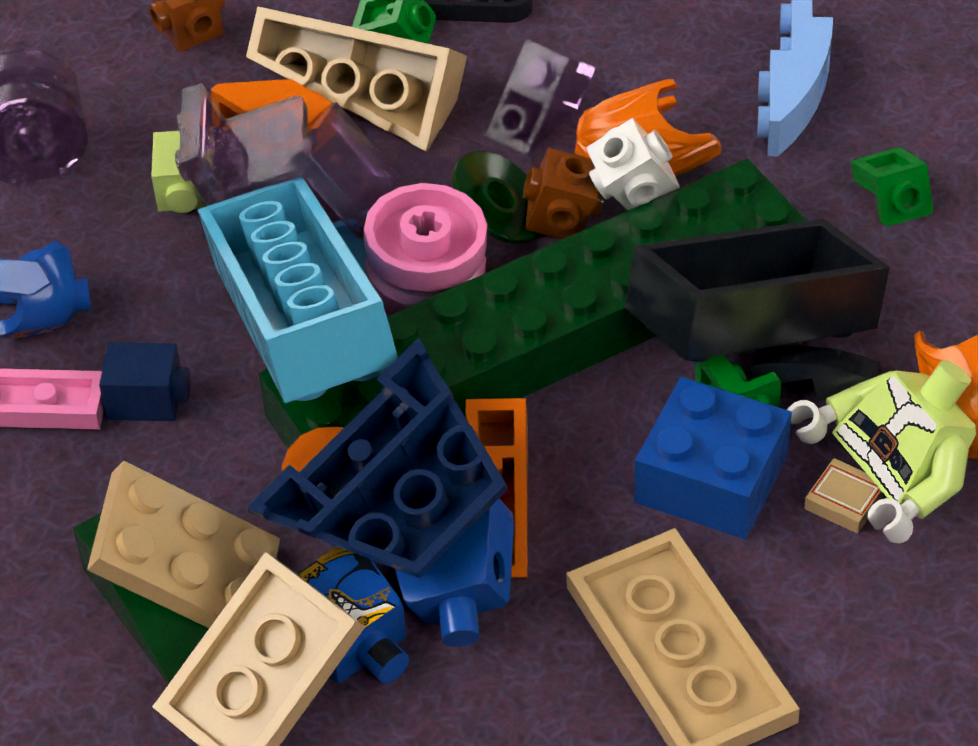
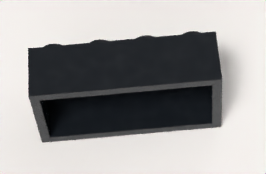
(755, 288)

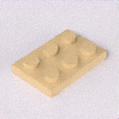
(174, 545)
(259, 661)

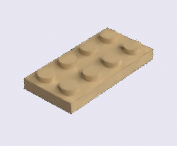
(681, 646)

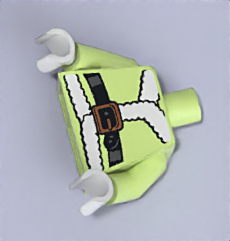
(903, 436)

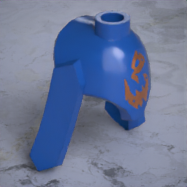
(44, 291)

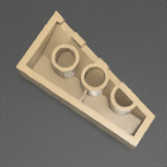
(378, 76)

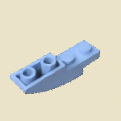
(795, 76)

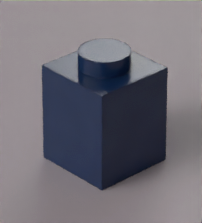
(143, 381)

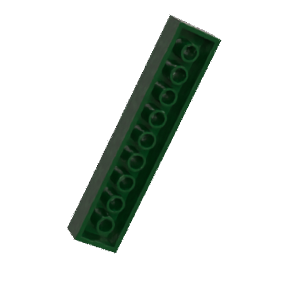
(547, 309)

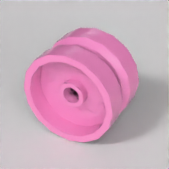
(422, 243)

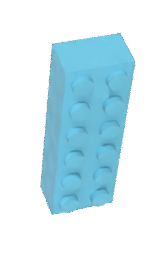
(298, 290)

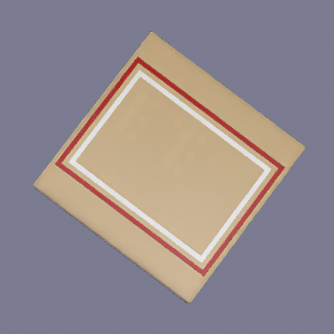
(843, 495)

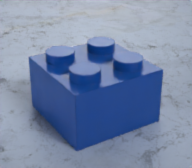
(712, 457)

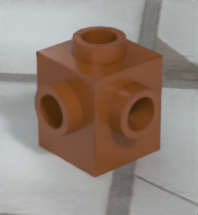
(187, 21)
(561, 195)

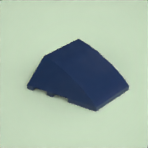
(395, 478)

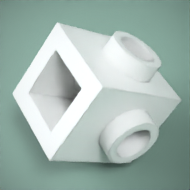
(632, 165)

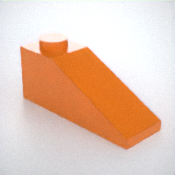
(504, 434)

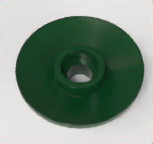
(498, 190)

